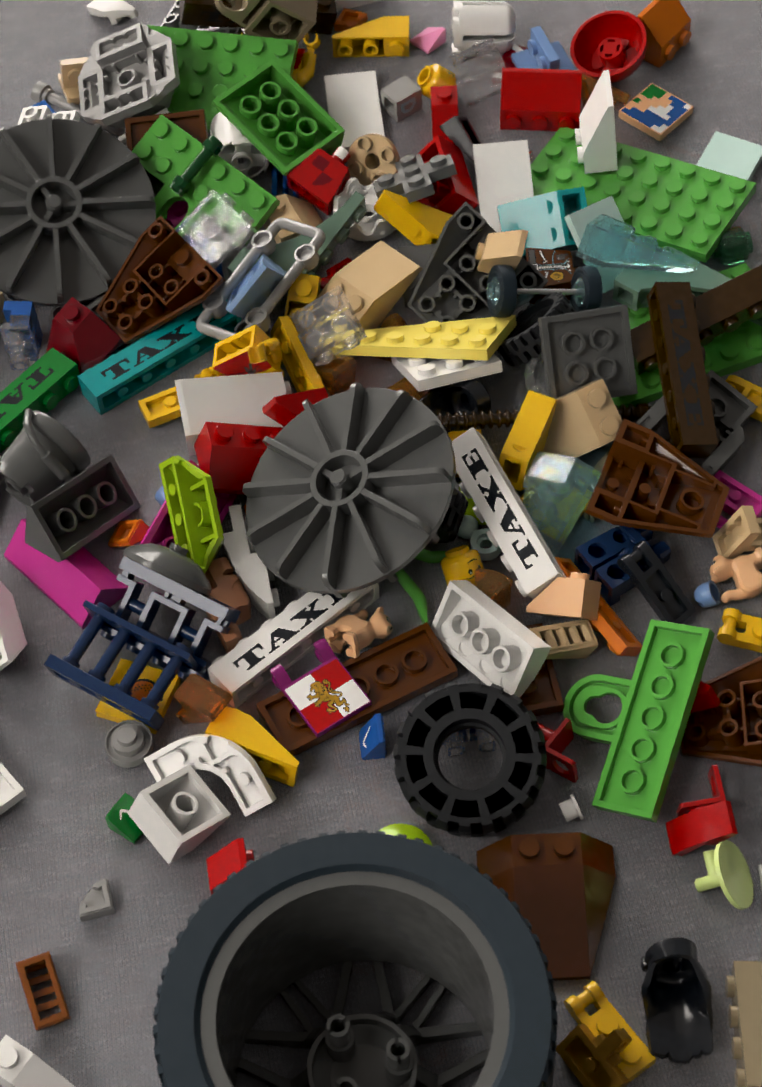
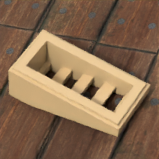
(579, 633)

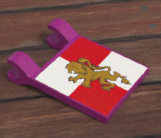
(325, 693)

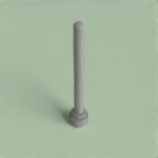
(43, 91)

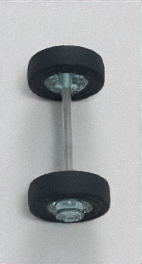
(503, 290)

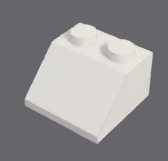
(178, 813)

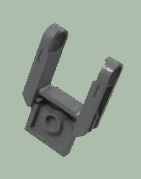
(731, 413)

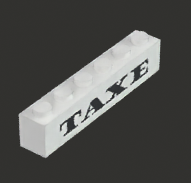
(504, 514)
(283, 641)

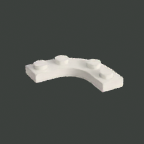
(223, 759)

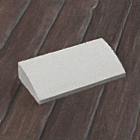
(488, 638)

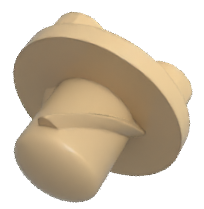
(372, 157)

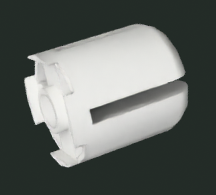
(481, 21)
(237, 146)

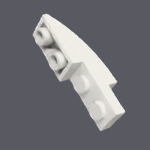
(248, 566)

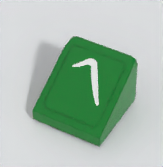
(121, 822)

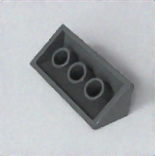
(79, 510)

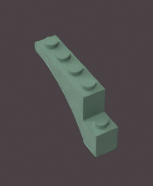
(335, 229)
(634, 285)

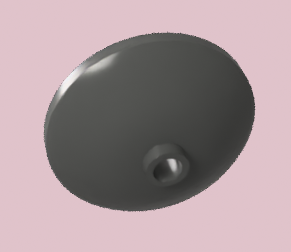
(170, 563)

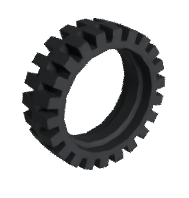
(525, 339)

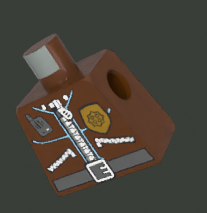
(554, 265)

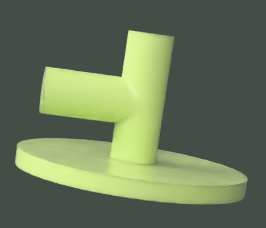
(729, 871)

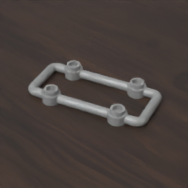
(262, 242)

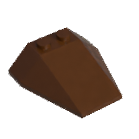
(655, 487)
(561, 889)

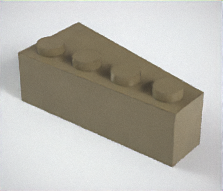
(746, 1019)

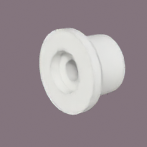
(570, 809)

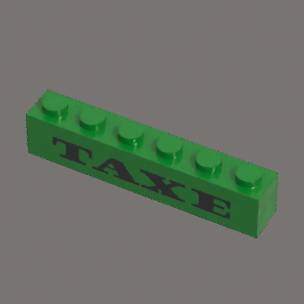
(36, 388)

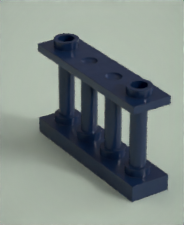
(120, 695)

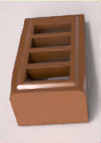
(33, 964)

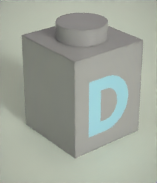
(401, 98)

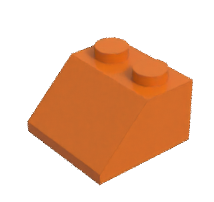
(666, 30)

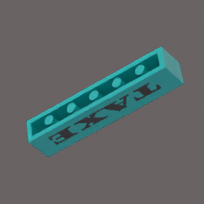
(149, 360)

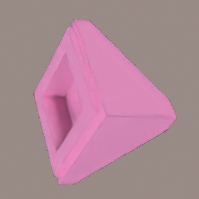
(429, 39)

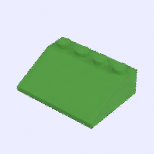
(279, 117)

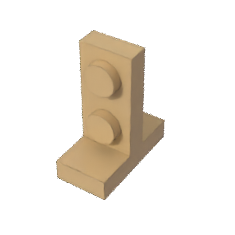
(739, 533)

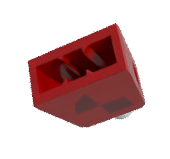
(321, 177)

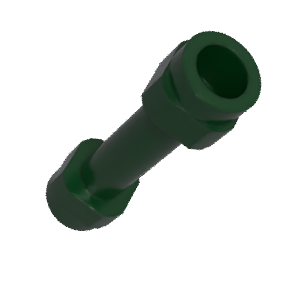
(211, 147)

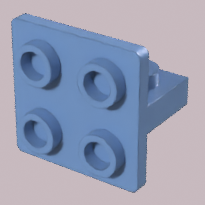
(542, 53)

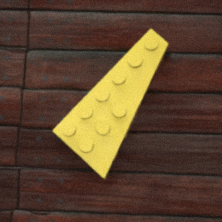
(437, 340)

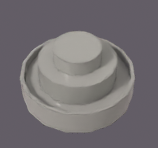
(129, 743)

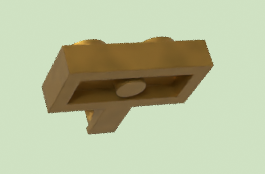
(595, 1058)

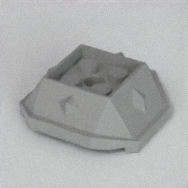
(128, 76)

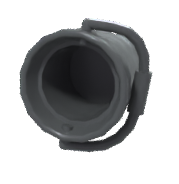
(41, 458)

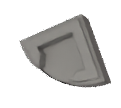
(97, 902)

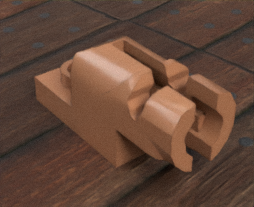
(229, 590)

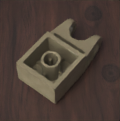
(272, 17)

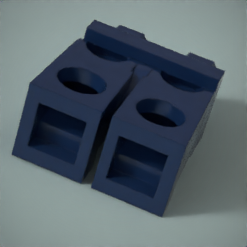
(601, 554)

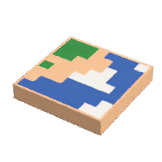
(655, 112)

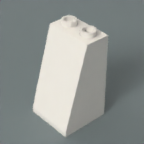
(227, 400)

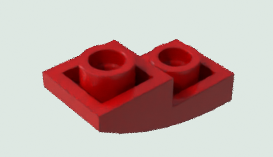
(701, 827)

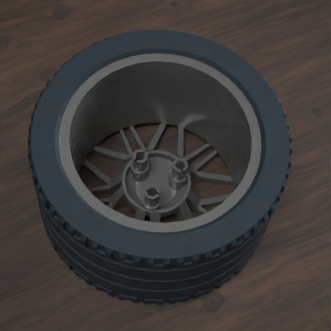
(343, 904)

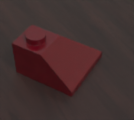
(82, 336)

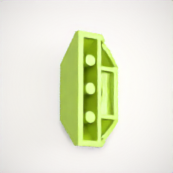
(192, 510)

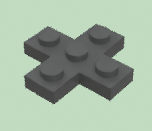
(415, 176)

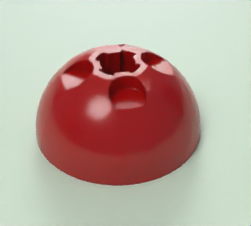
(610, 42)

